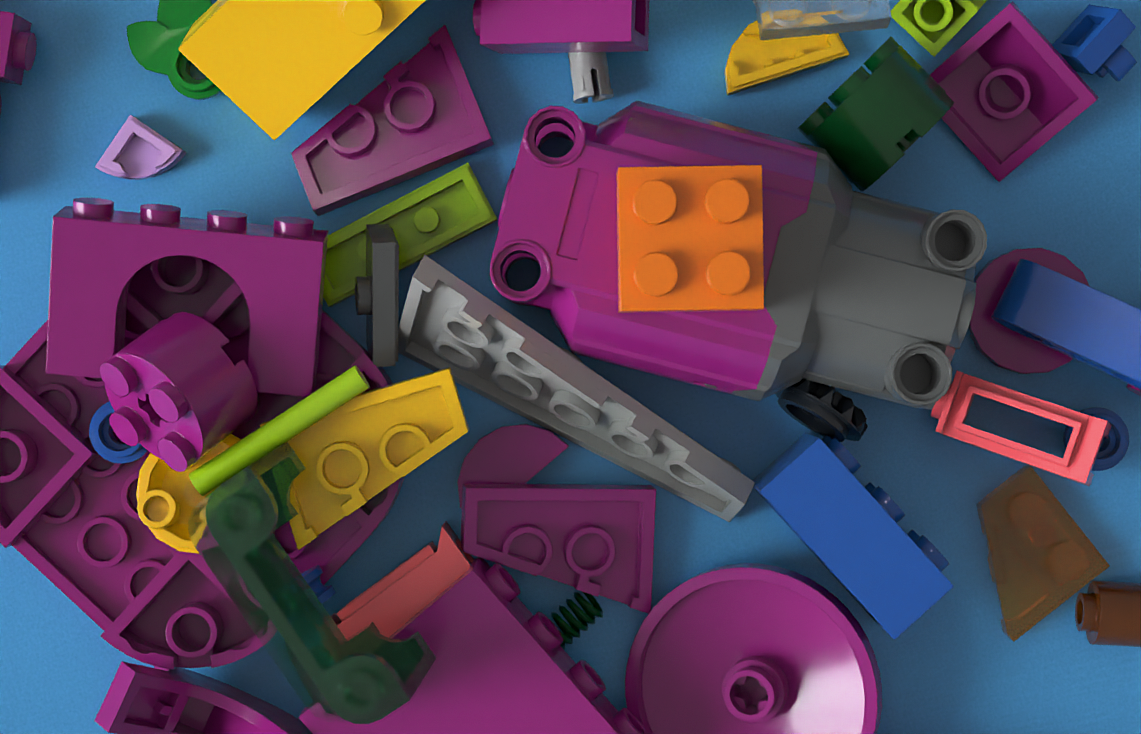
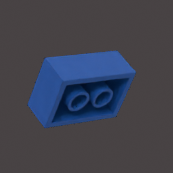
(854, 532)

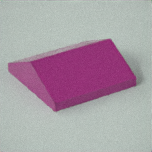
(1010, 91)

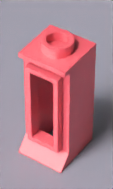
(1081, 449)
(407, 587)

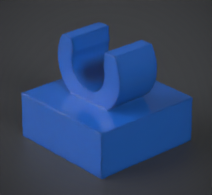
(1095, 42)

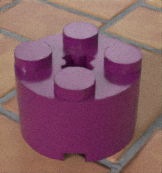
(178, 390)

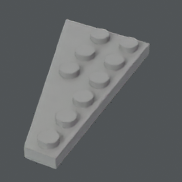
(523, 371)

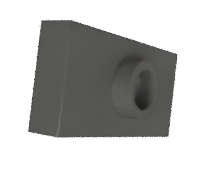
(379, 294)

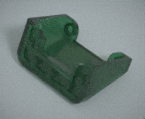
(332, 675)

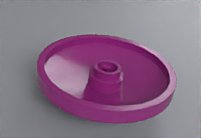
(753, 656)

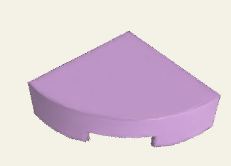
(139, 152)

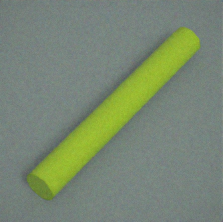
(279, 430)

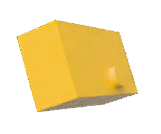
(286, 53)

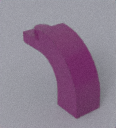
(186, 703)

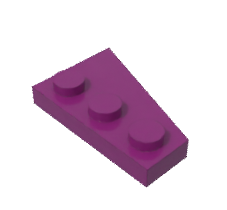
(396, 132)

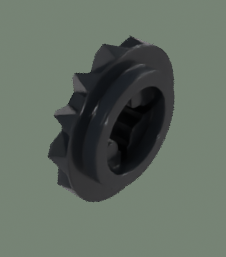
(823, 410)

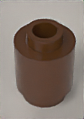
(1110, 613)

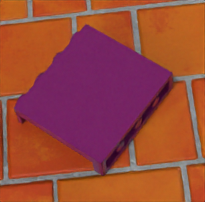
(494, 671)

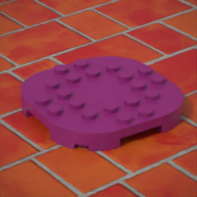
(80, 512)

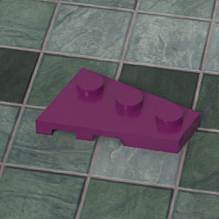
(568, 533)

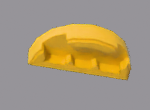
(763, 61)

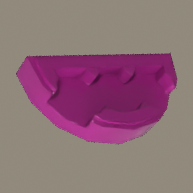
(509, 456)

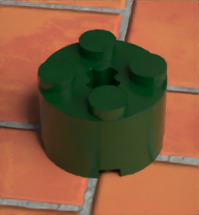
(877, 114)

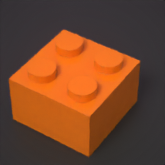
(690, 238)

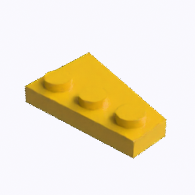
(370, 447)

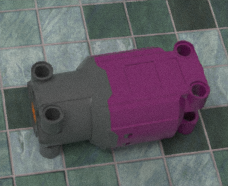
(852, 281)

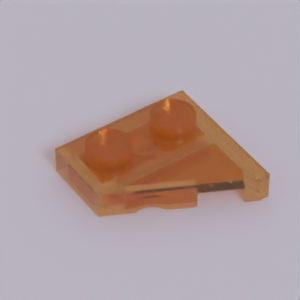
(1034, 551)

